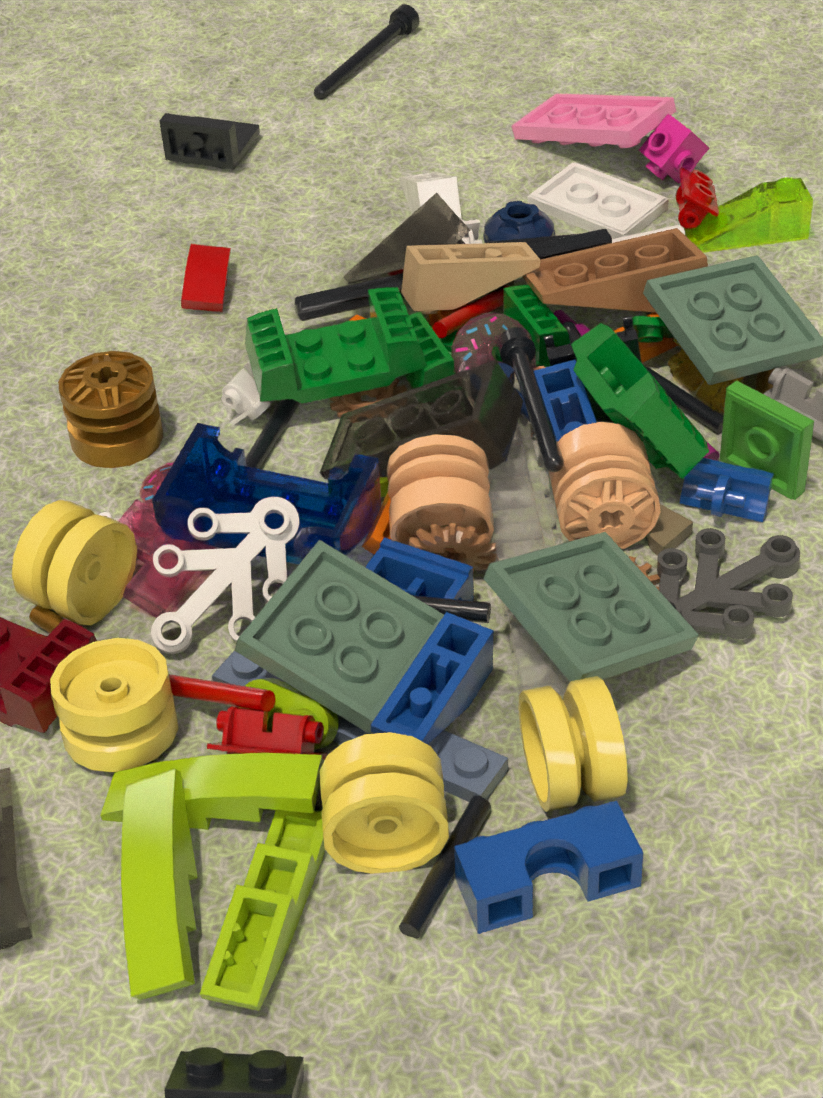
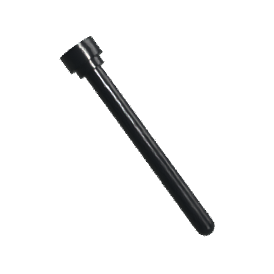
(401, 22)
(517, 351)

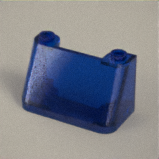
(219, 480)

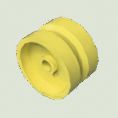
(74, 562)
(114, 704)
(573, 743)
(383, 803)

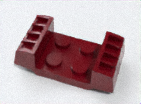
(27, 667)

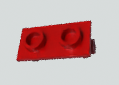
(695, 198)
(247, 733)

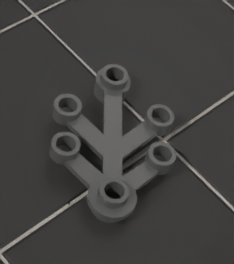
(777, 559)

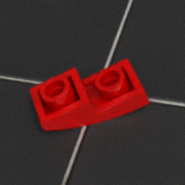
(205, 278)

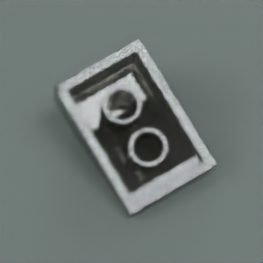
(429, 225)

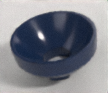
(518, 221)

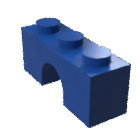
(587, 845)

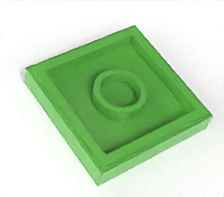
(766, 438)

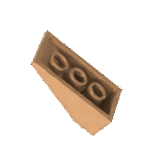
(614, 272)

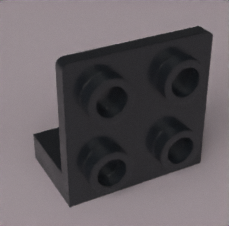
(206, 140)

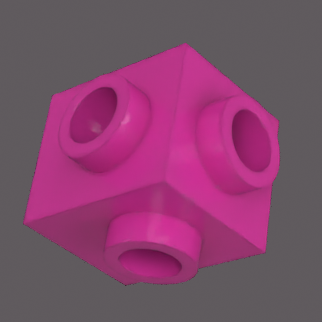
(671, 148)

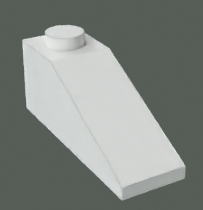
(423, 186)

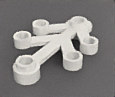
(230, 566)

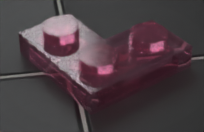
(149, 588)

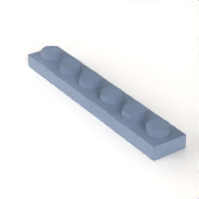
(466, 766)

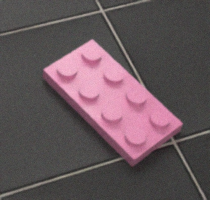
(594, 119)

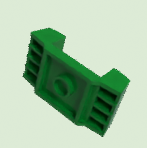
(519, 304)
(334, 357)
(637, 401)

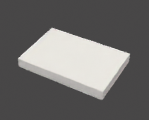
(598, 201)

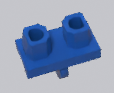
(727, 489)

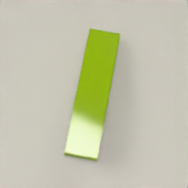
(229, 785)
(156, 886)
(265, 911)

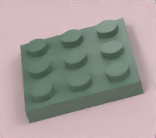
(734, 319)
(590, 608)
(339, 634)

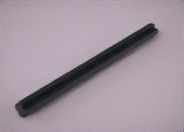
(356, 295)

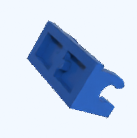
(422, 571)

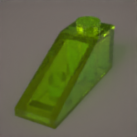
(760, 216)

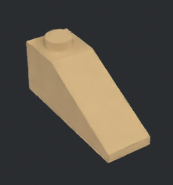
(459, 273)

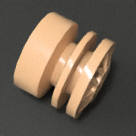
(438, 483)
(605, 485)

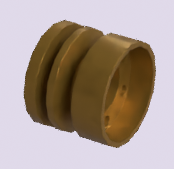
(111, 409)

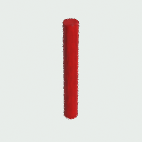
(459, 318)
(222, 693)

